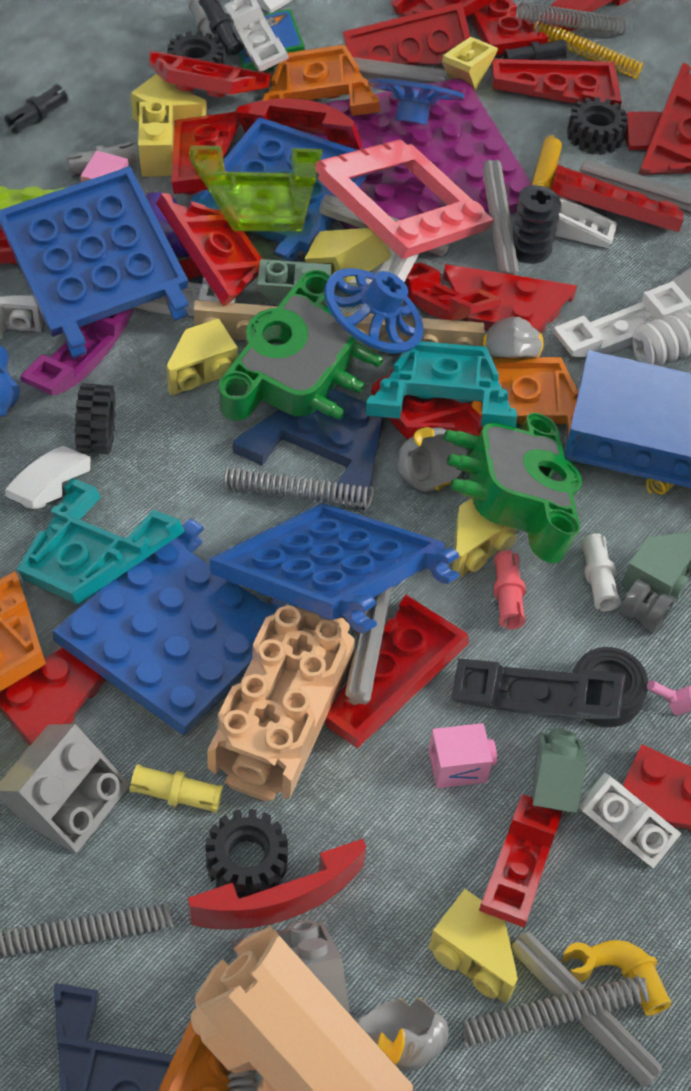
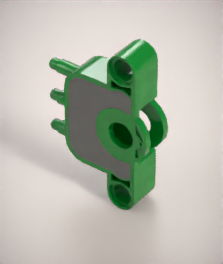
(304, 367)
(513, 482)

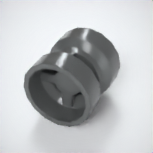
(646, 606)

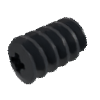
(536, 223)

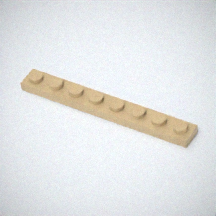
(237, 317)

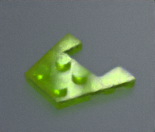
(259, 198)

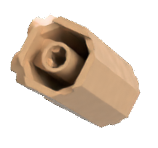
(281, 702)
(284, 1023)

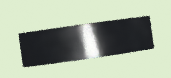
(539, 691)

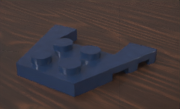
(345, 441)
(99, 1065)

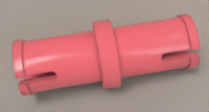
(509, 590)

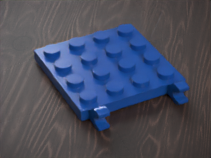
(268, 149)
(93, 254)
(333, 562)
(169, 632)

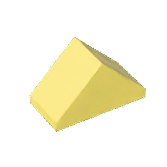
(469, 61)

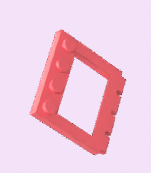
(414, 234)

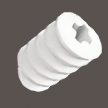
(663, 339)

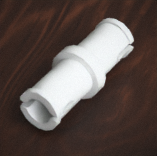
(600, 572)

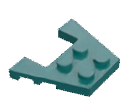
(444, 372)
(80, 558)

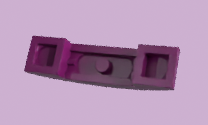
(62, 371)

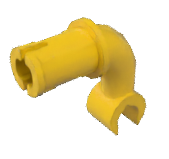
(630, 960)

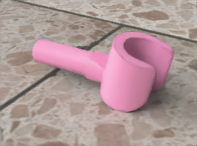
(678, 699)

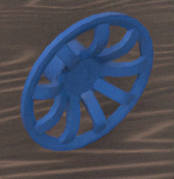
(414, 104)
(380, 298)

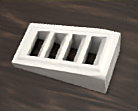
(582, 224)

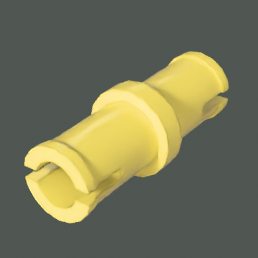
(176, 788)

